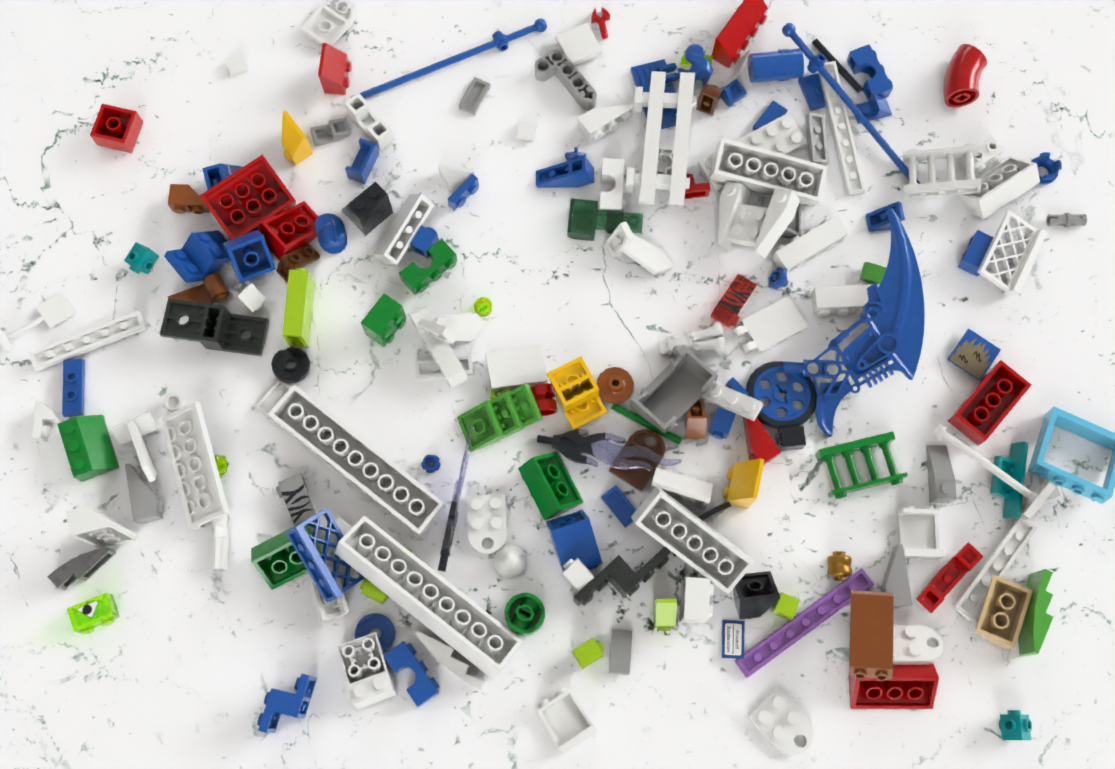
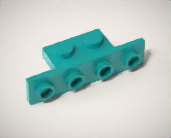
(1015, 467)

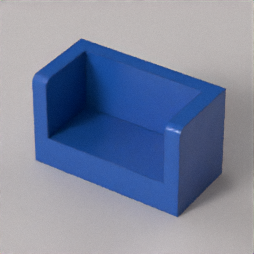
(363, 161)
(975, 252)

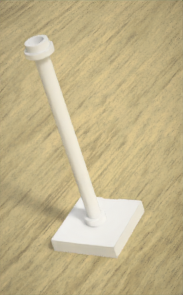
(1034, 499)

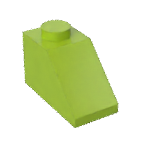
(664, 614)

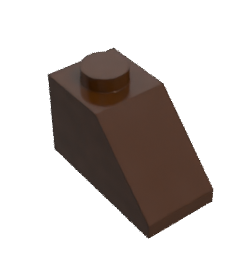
(709, 99)

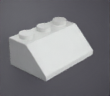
(682, 487)

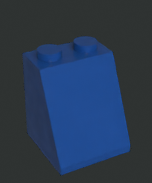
(574, 539)

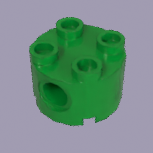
(524, 614)

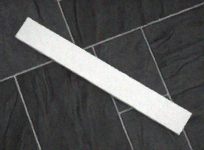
(842, 135)

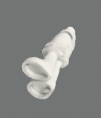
(688, 339)

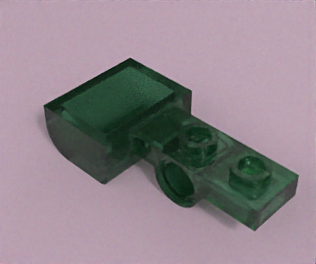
(586, 218)

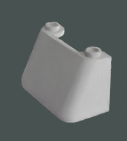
(674, 391)

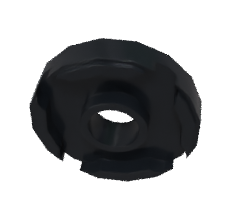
(290, 375)

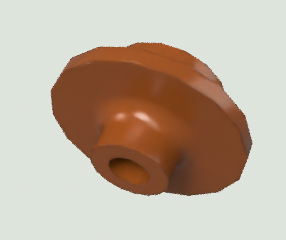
(611, 393)

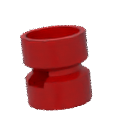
(544, 397)

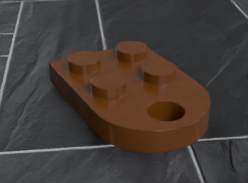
(639, 476)

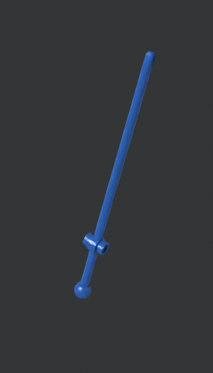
(499, 41)
(816, 63)

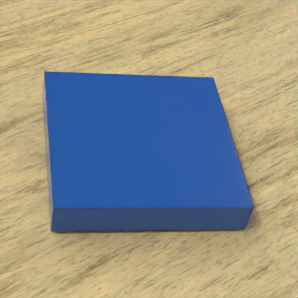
(812, 91)

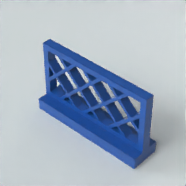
(316, 562)

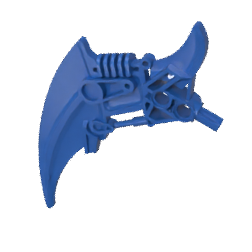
(894, 332)

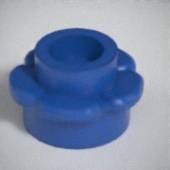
(431, 458)

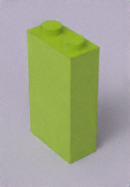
(298, 308)

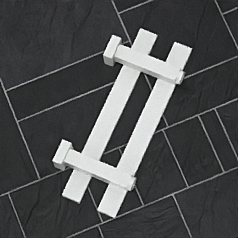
(656, 101)

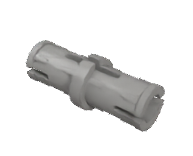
(1066, 220)

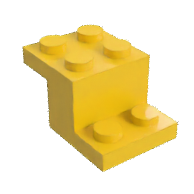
(577, 393)

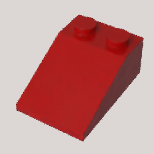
(289, 229)

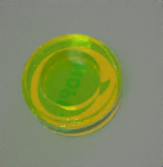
(483, 307)

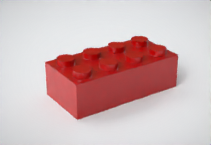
(989, 403)

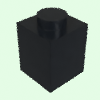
(790, 438)

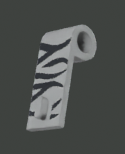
(296, 499)

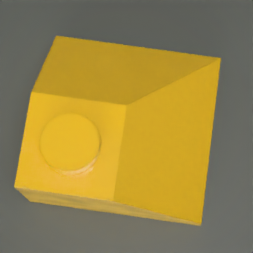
(294, 141)

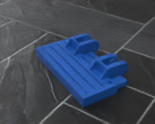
(642, 78)

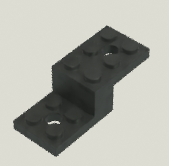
(214, 327)
(621, 577)

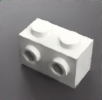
(988, 154)

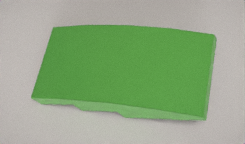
(500, 417)
(1036, 619)

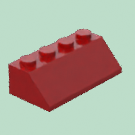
(738, 31)
(909, 689)

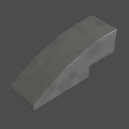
(80, 567)

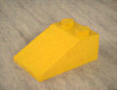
(743, 483)

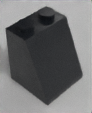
(369, 208)

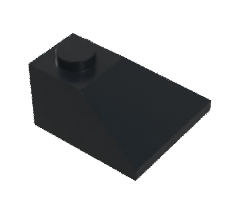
(755, 594)

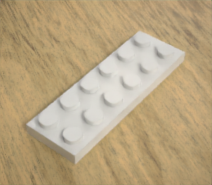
(777, 136)

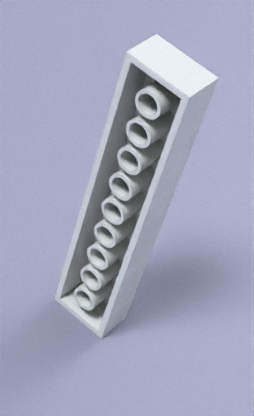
(357, 461)
(428, 597)

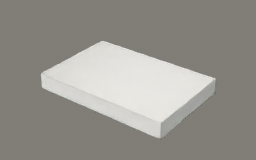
(516, 367)

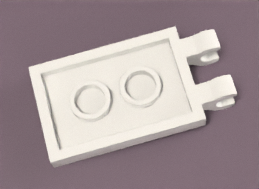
(771, 326)

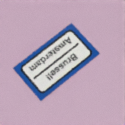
(733, 639)

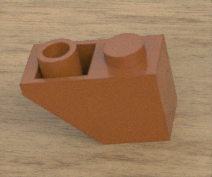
(185, 199)

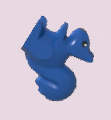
(700, 65)

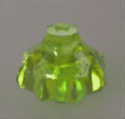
(222, 464)

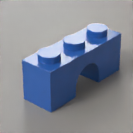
(865, 61)
(404, 657)

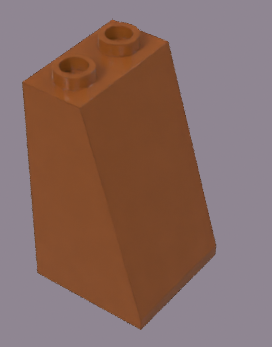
(871, 635)

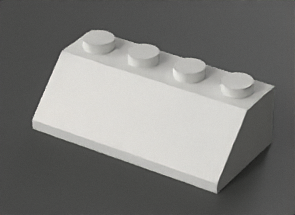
(1001, 185)
(96, 528)

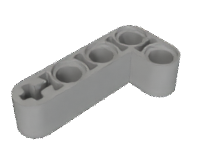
(584, 95)

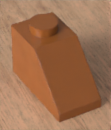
(696, 421)

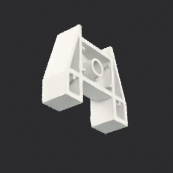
(753, 224)

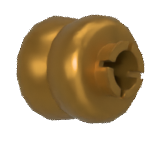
(839, 566)

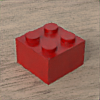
(116, 128)

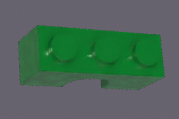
(419, 278)

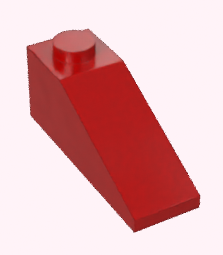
(759, 441)

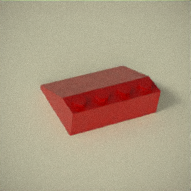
(247, 198)

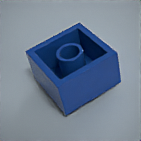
(249, 256)

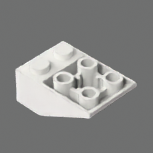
(366, 671)

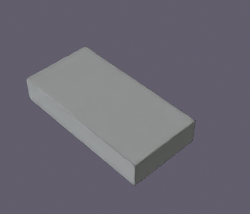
(474, 96)

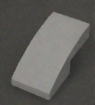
(334, 131)
(620, 652)

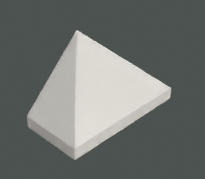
(454, 175)

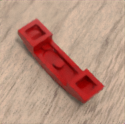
(948, 577)

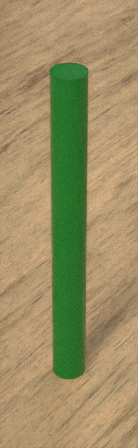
(638, 419)

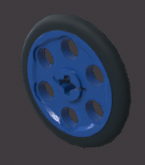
(768, 414)

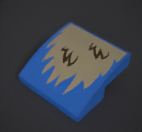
(974, 354)

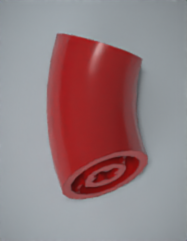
(963, 76)

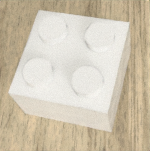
(695, 600)

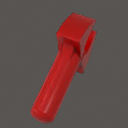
(601, 21)

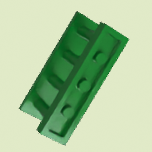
(864, 446)

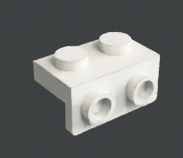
(332, 609)

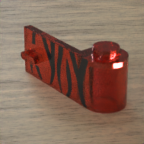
(733, 301)

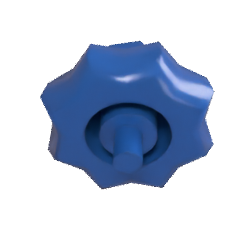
(573, 155)
(778, 278)

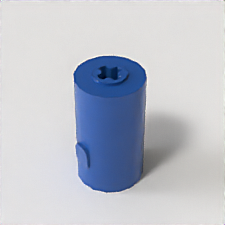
(776, 65)

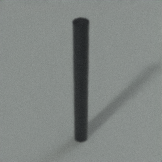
(841, 70)

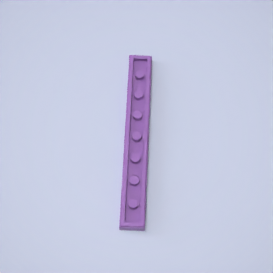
(803, 623)

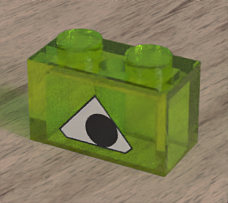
(93, 613)

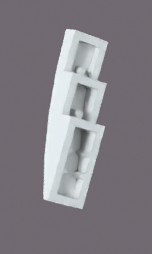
(444, 655)

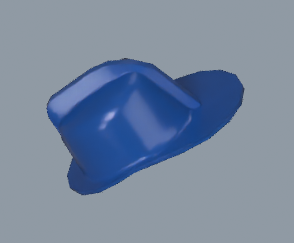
(331, 233)

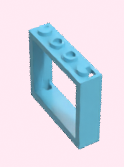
(1065, 479)

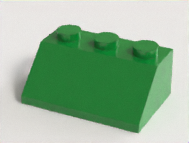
(88, 446)
(550, 485)
(278, 559)

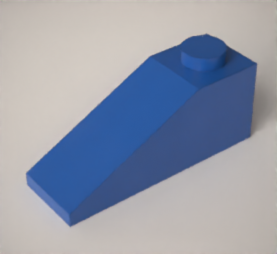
(566, 174)

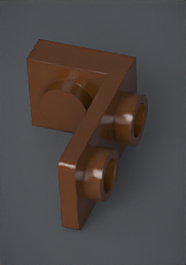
(296, 259)

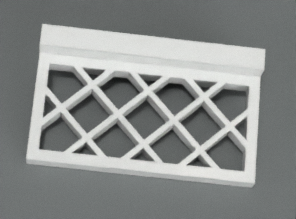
(1022, 264)

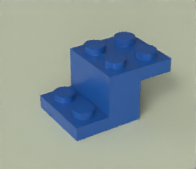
(199, 256)
(286, 703)

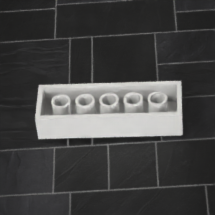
(766, 170)
(692, 539)

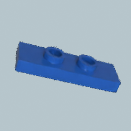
(73, 387)

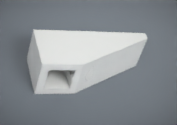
(600, 120)

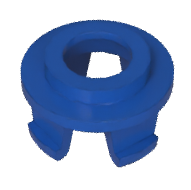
(1052, 167)

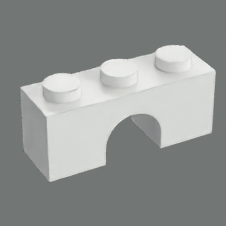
(363, 116)
(613, 173)

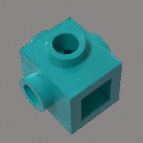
(141, 258)
(1015, 726)

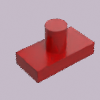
(696, 190)

